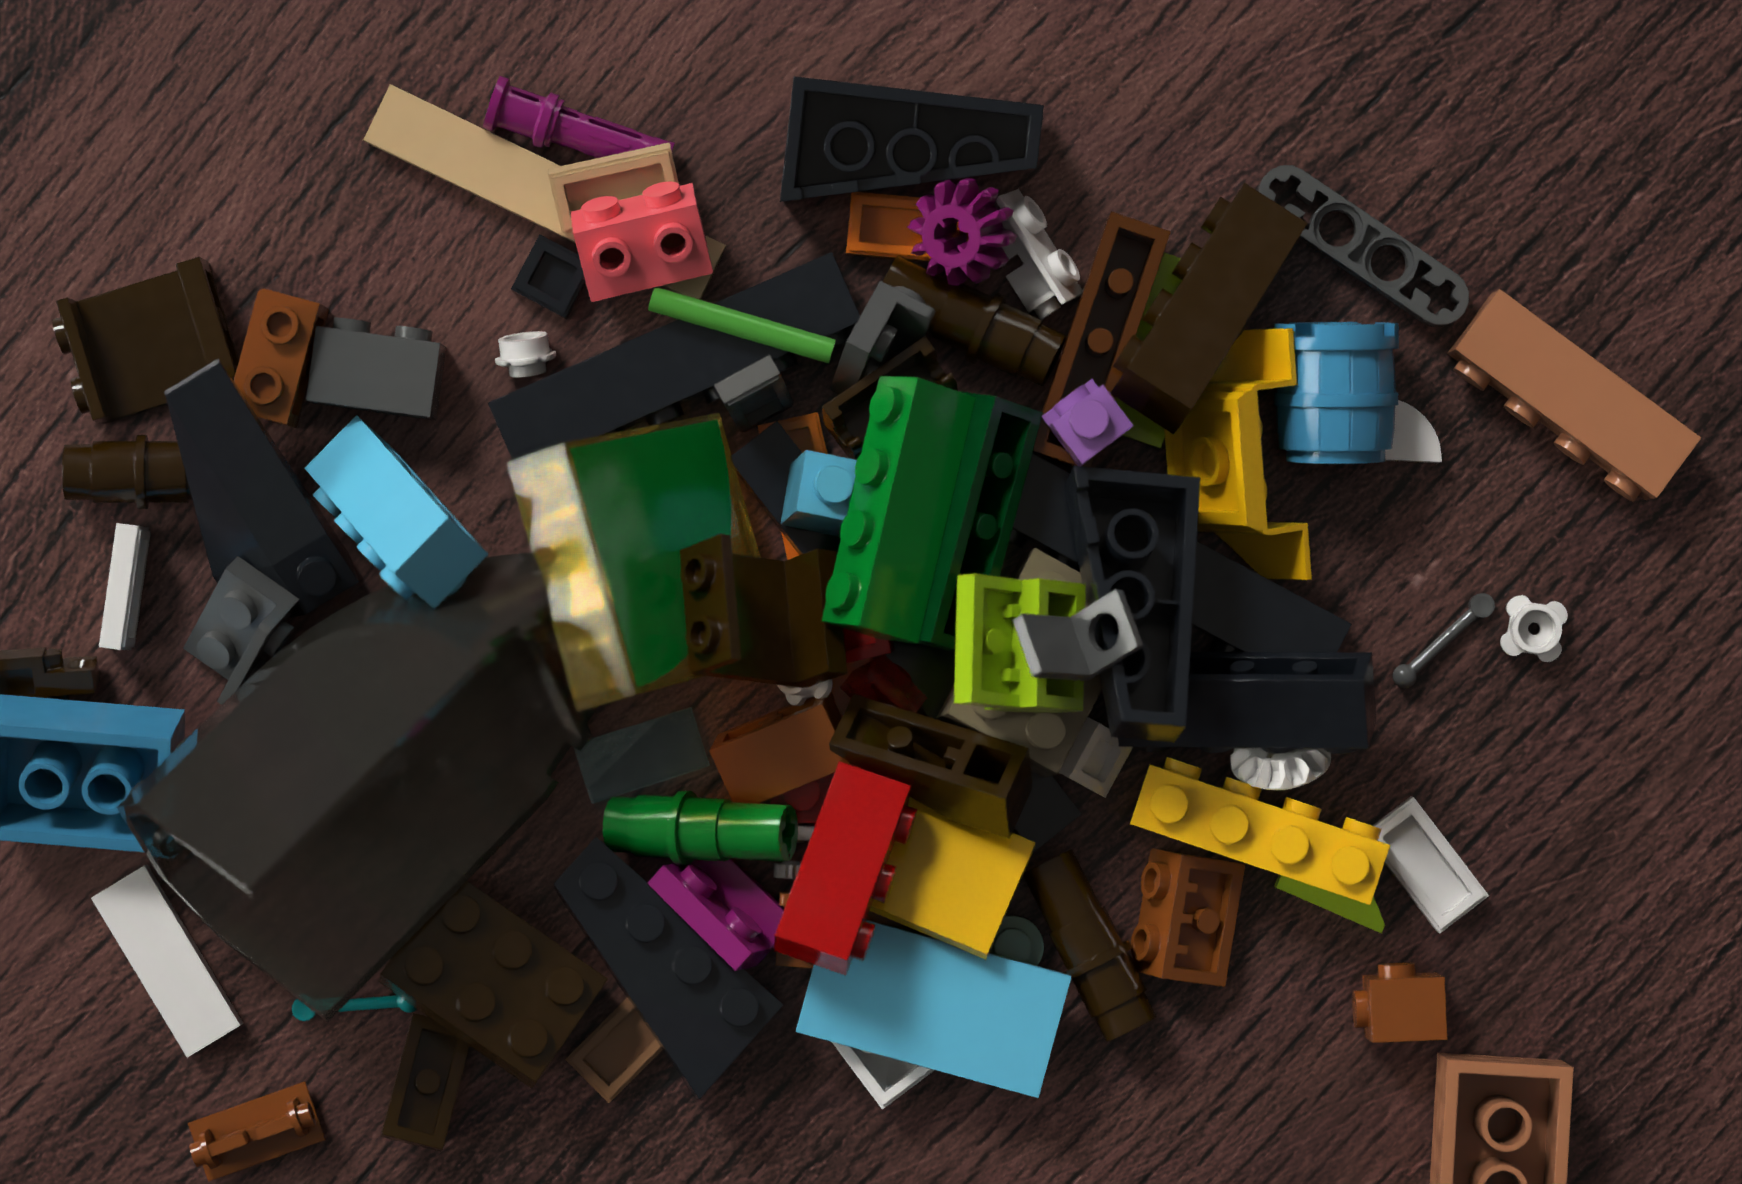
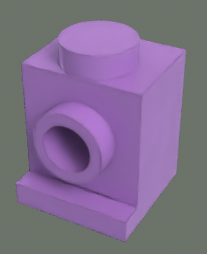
(1087, 421)

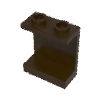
(144, 340)
(759, 616)

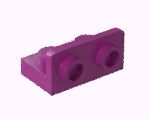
(722, 907)

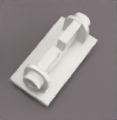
(1045, 269)

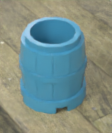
(1342, 393)

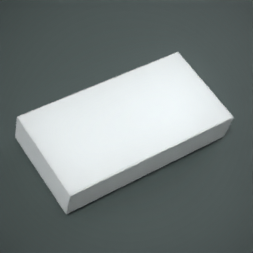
(125, 587)
(1428, 866)

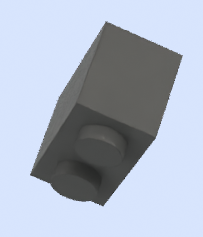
(376, 370)

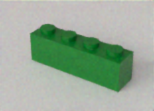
(898, 508)

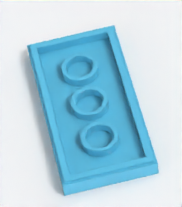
(941, 1009)

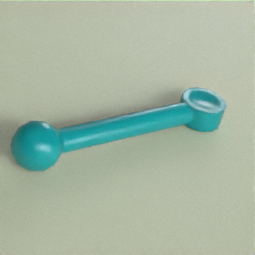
(304, 1013)

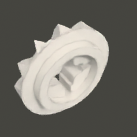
(1281, 771)

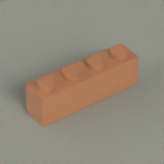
(1573, 397)

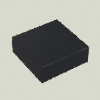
(551, 277)

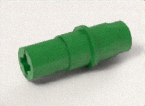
(699, 828)

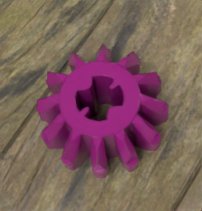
(976, 217)

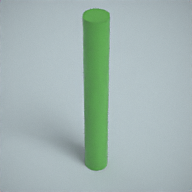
(741, 325)

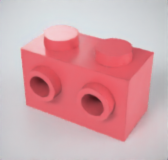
(641, 240)

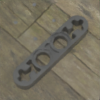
(1367, 238)

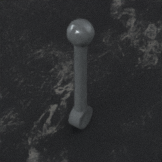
(1479, 606)

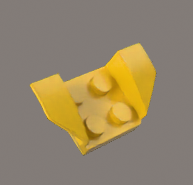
(1225, 451)

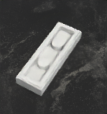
(167, 960)

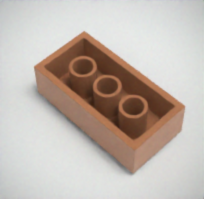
(1501, 1120)

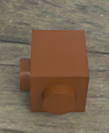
(1401, 1005)

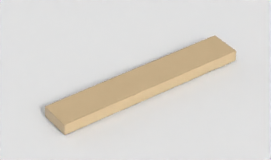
(483, 165)

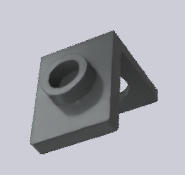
(1067, 645)

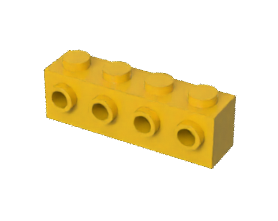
(1260, 834)

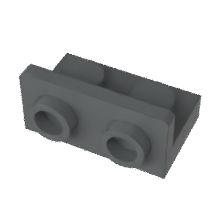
(886, 327)
(242, 625)

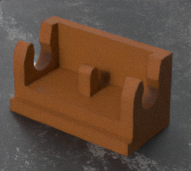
(778, 750)

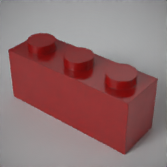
(845, 869)

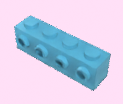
(393, 515)

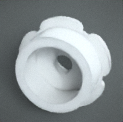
(525, 353)

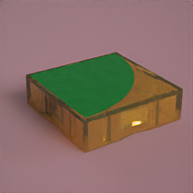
(609, 540)

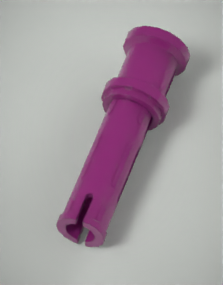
(550, 122)

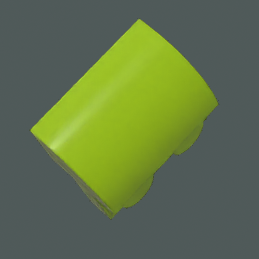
(988, 652)

